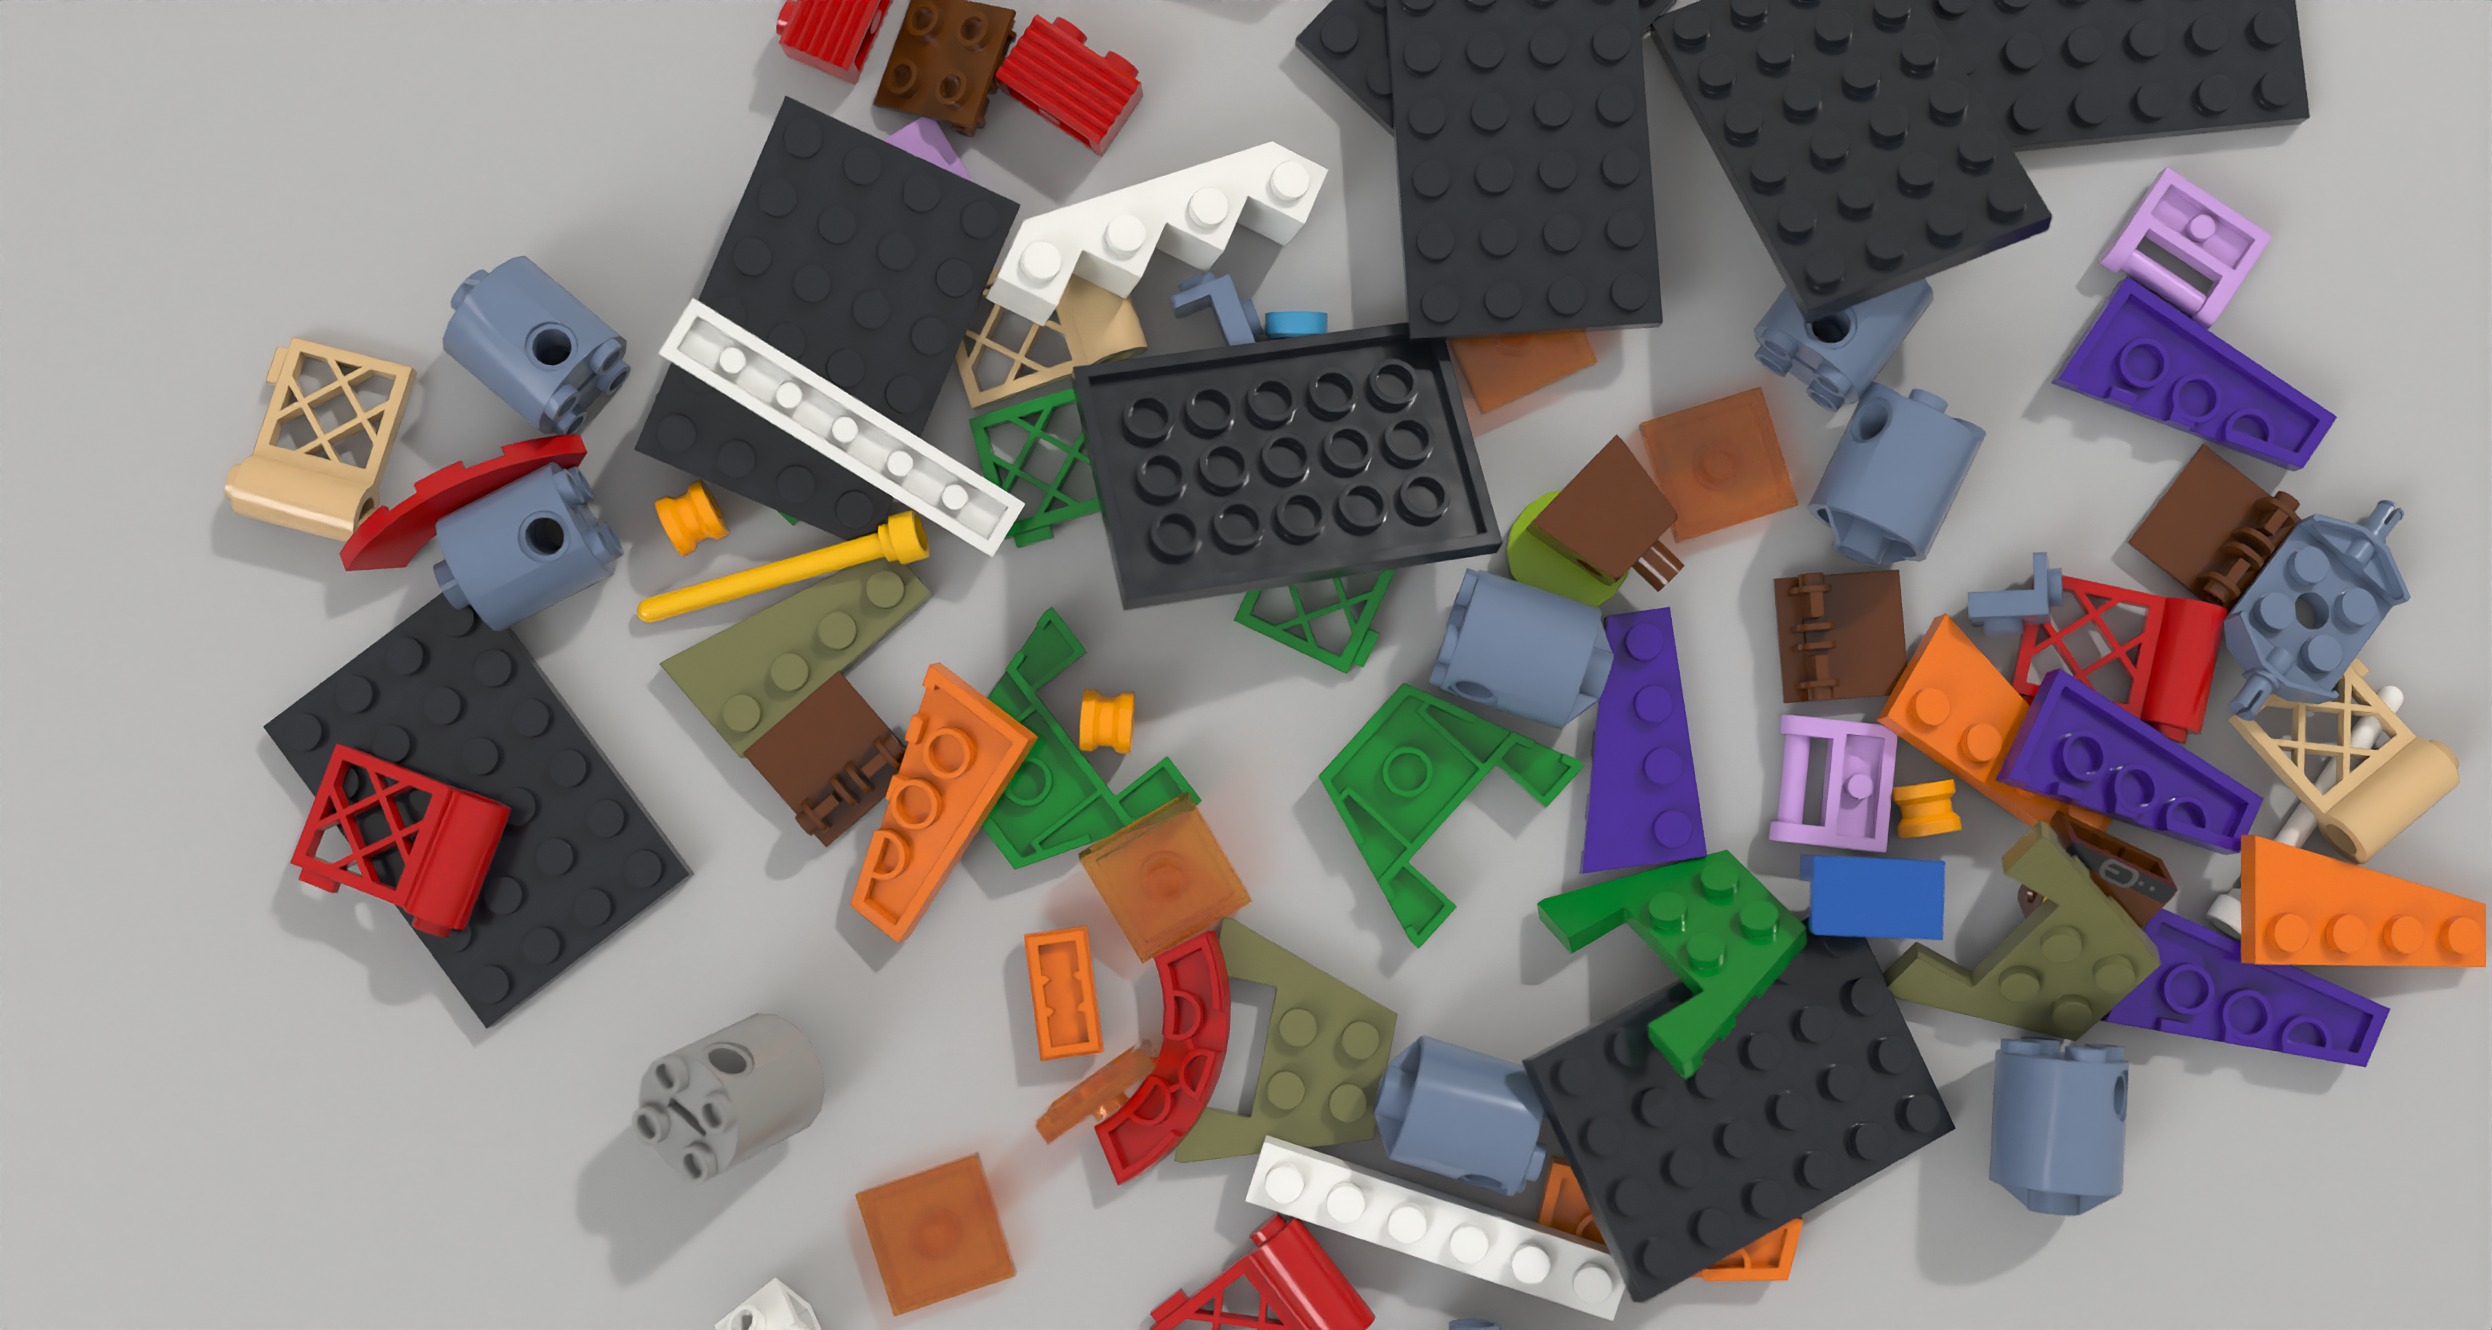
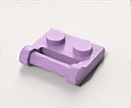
(2196, 232)
(1854, 788)

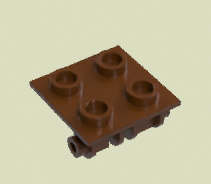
(947, 61)
(2215, 529)
(1840, 635)
(829, 759)

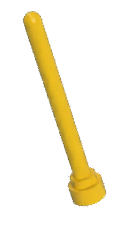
(899, 539)

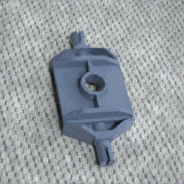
(2349, 584)

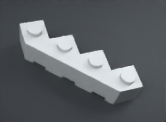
(1178, 213)

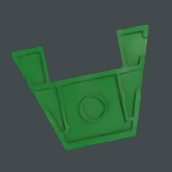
(1410, 775)
(1056, 793)
(1706, 924)

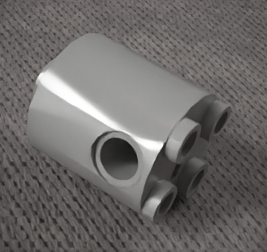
(729, 1096)

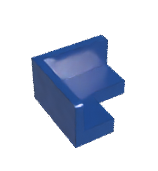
(1875, 896)

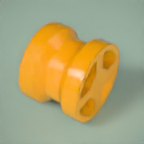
(691, 517)
(1107, 721)
(1926, 808)

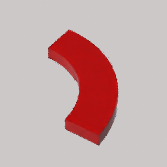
(395, 536)
(1189, 1063)

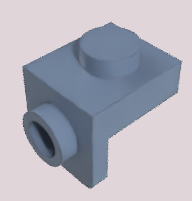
(1236, 319)
(2007, 611)

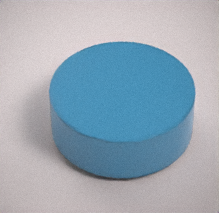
(1295, 324)

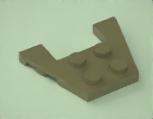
(2054, 969)
(1317, 1060)

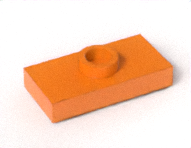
(1064, 993)

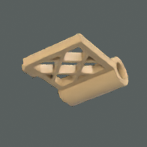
(1096, 329)
(308, 490)
(2380, 793)

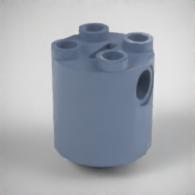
(1861, 338)
(534, 345)
(1894, 476)
(502, 554)
(1523, 650)
(1461, 1116)
(2059, 1124)

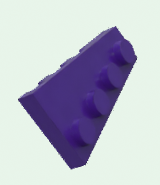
(2183, 376)
(2115, 765)
(1642, 767)
(2215, 997)

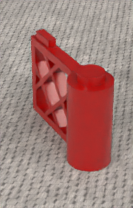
(2171, 661)
(441, 867)
(1290, 1276)

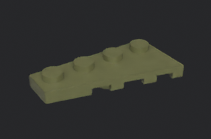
(781, 655)

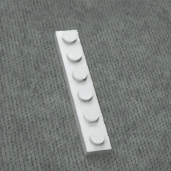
(841, 427)
(1436, 1227)

